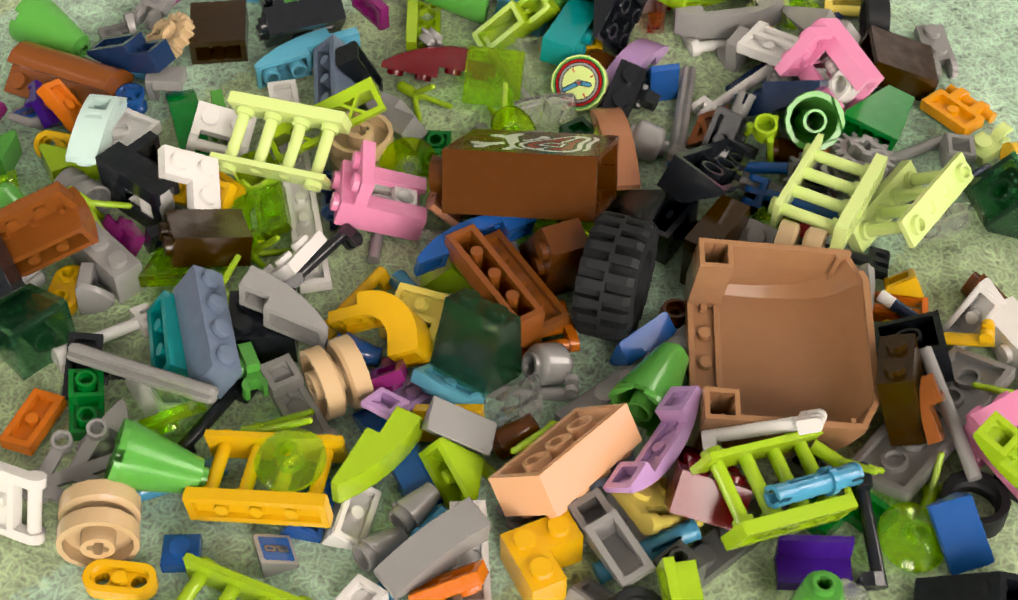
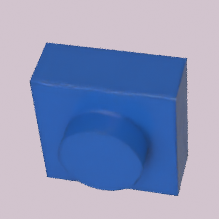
(175, 548)

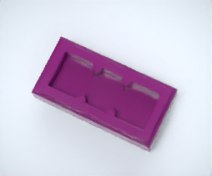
(375, 11)

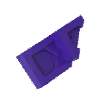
(44, 114)

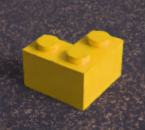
(539, 552)

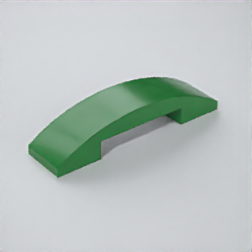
(182, 110)

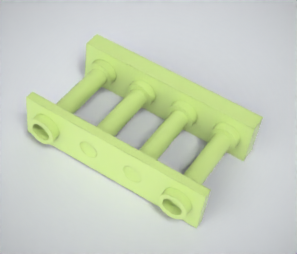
(274, 112)
(848, 210)
(917, 218)

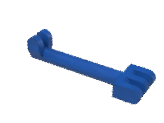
(763, 193)

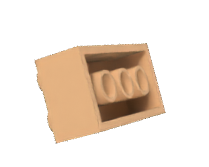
(565, 461)

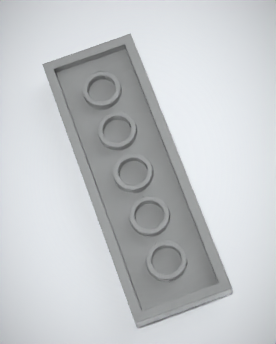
(912, 465)

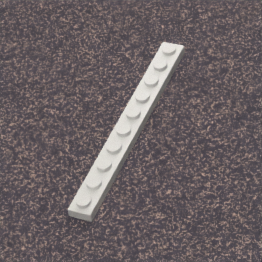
(302, 202)

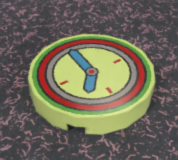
(584, 79)

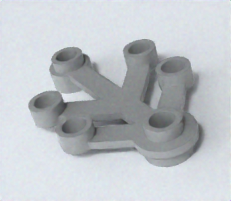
(81, 467)

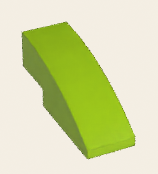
(514, 22)
(377, 454)

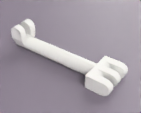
(705, 105)
(137, 321)
(805, 423)

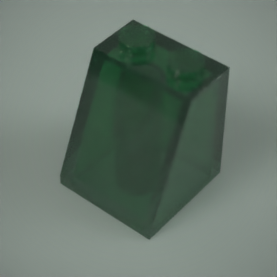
(996, 196)
(31, 326)
(477, 342)

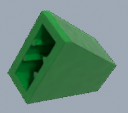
(880, 116)

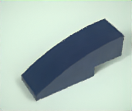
(133, 53)
(779, 94)

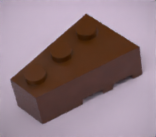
(556, 254)

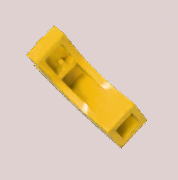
(406, 331)

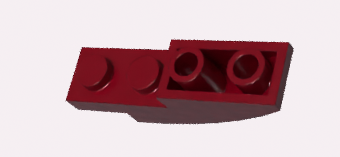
(426, 61)

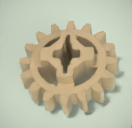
(175, 29)

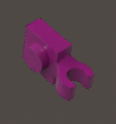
(125, 233)
(389, 375)

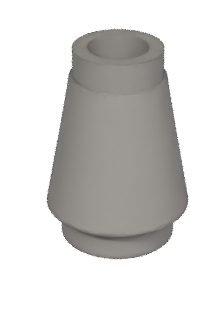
(414, 507)
(375, 548)

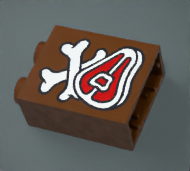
(527, 174)

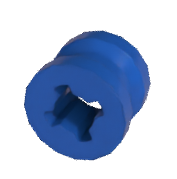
(135, 96)

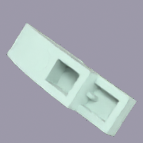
(94, 128)

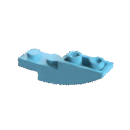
(295, 57)

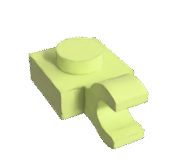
(989, 146)

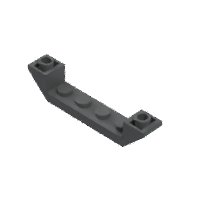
(710, 551)

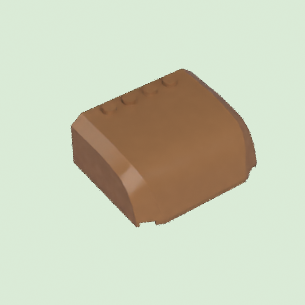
(779, 337)

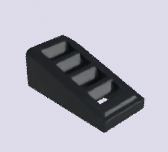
(356, 65)

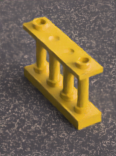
(259, 506)

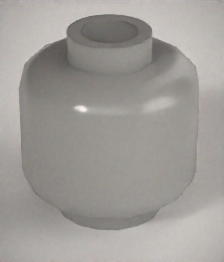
(649, 140)
(549, 361)

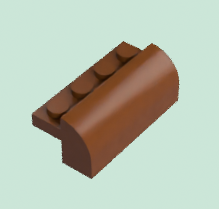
(77, 73)
(47, 227)
(506, 278)

